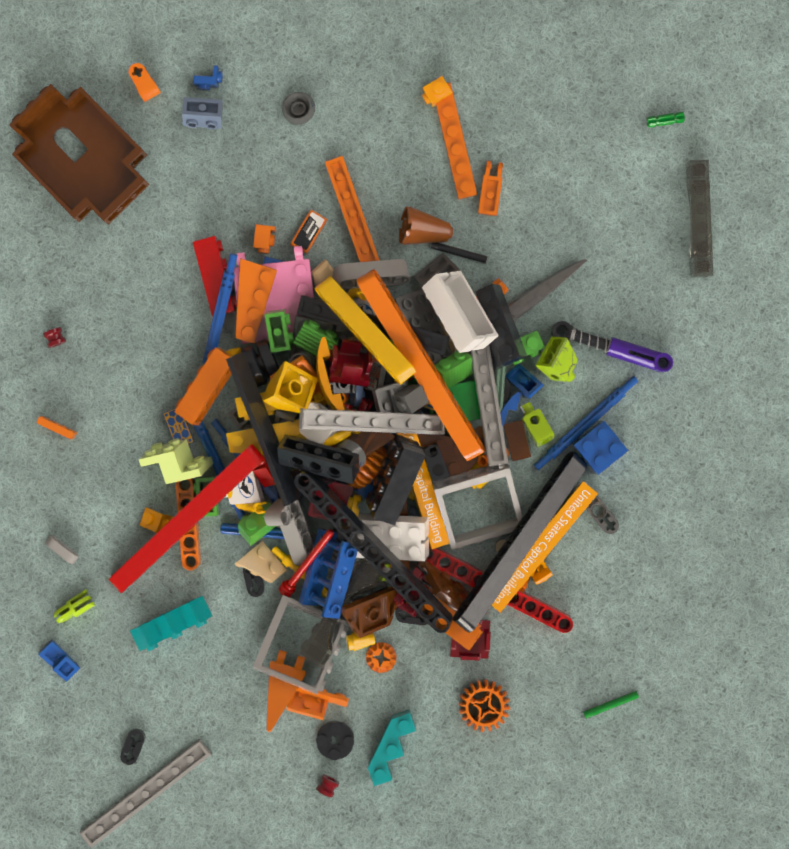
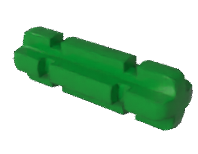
(665, 119)

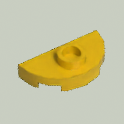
(353, 503)

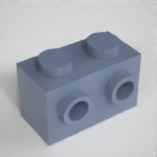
(202, 113)

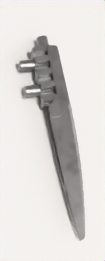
(537, 293)

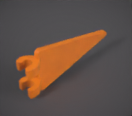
(279, 691)

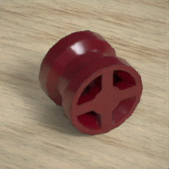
(54, 337)
(327, 785)

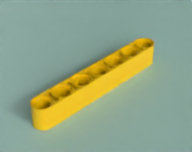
(365, 330)

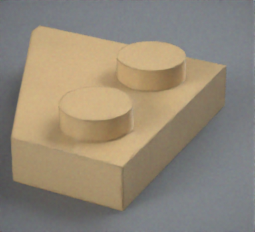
(262, 563)

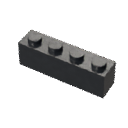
(508, 345)

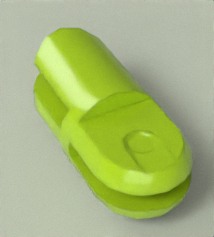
(73, 607)

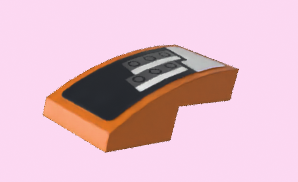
(309, 231)

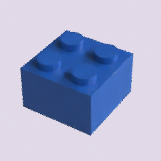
(600, 447)

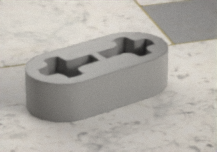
(61, 549)

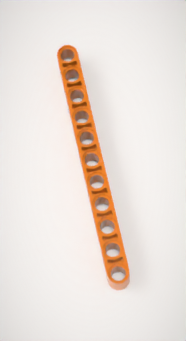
(426, 372)

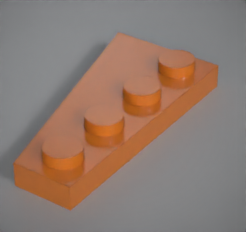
(253, 293)

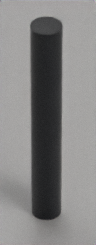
(459, 252)

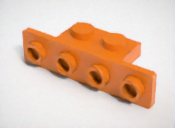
(314, 705)

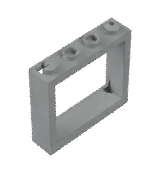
(469, 479)
(320, 683)

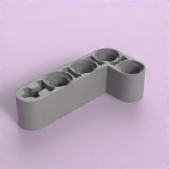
(391, 272)
(293, 527)

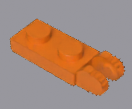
(490, 191)

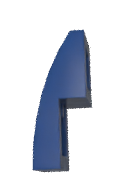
(511, 404)
(59, 660)

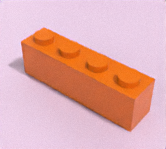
(205, 388)
(456, 632)

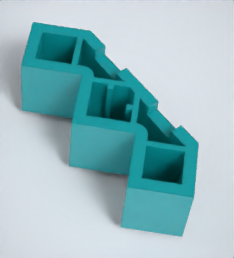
(171, 624)
(390, 746)

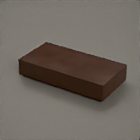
(517, 440)

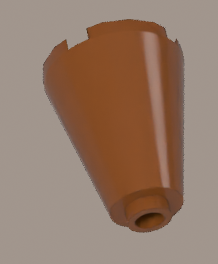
(423, 228)

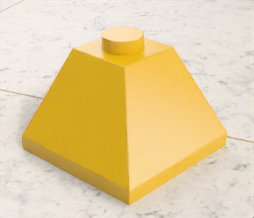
(290, 389)

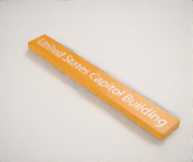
(427, 503)
(546, 542)

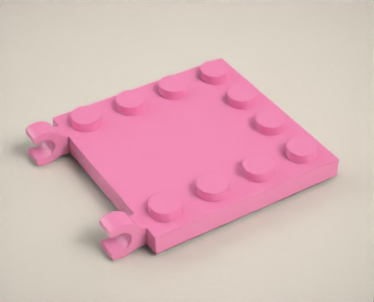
(290, 282)

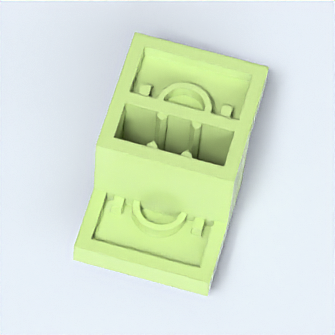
(176, 460)

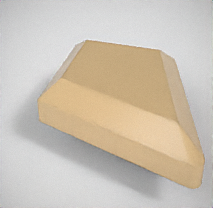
(321, 272)

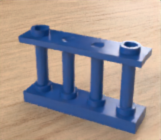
(317, 572)

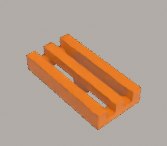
(56, 427)

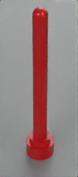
(287, 587)

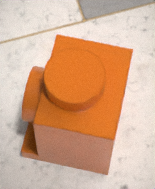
(263, 238)

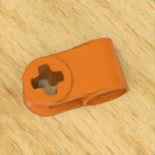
(145, 84)

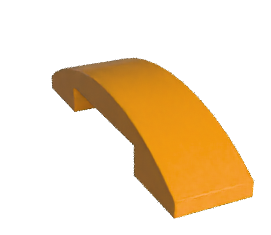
(323, 354)

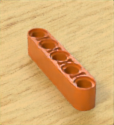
(187, 551)

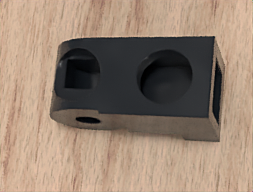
(436, 462)

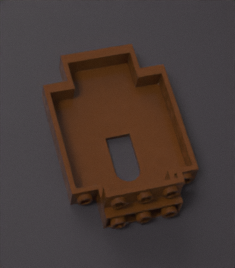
(101, 177)

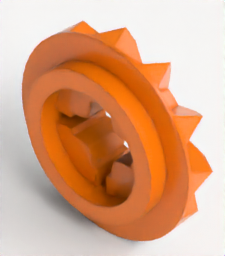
(375, 650)

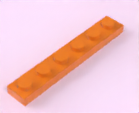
(456, 147)
(351, 210)

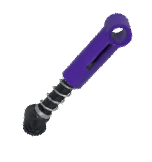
(616, 348)

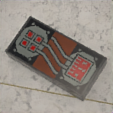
(376, 375)

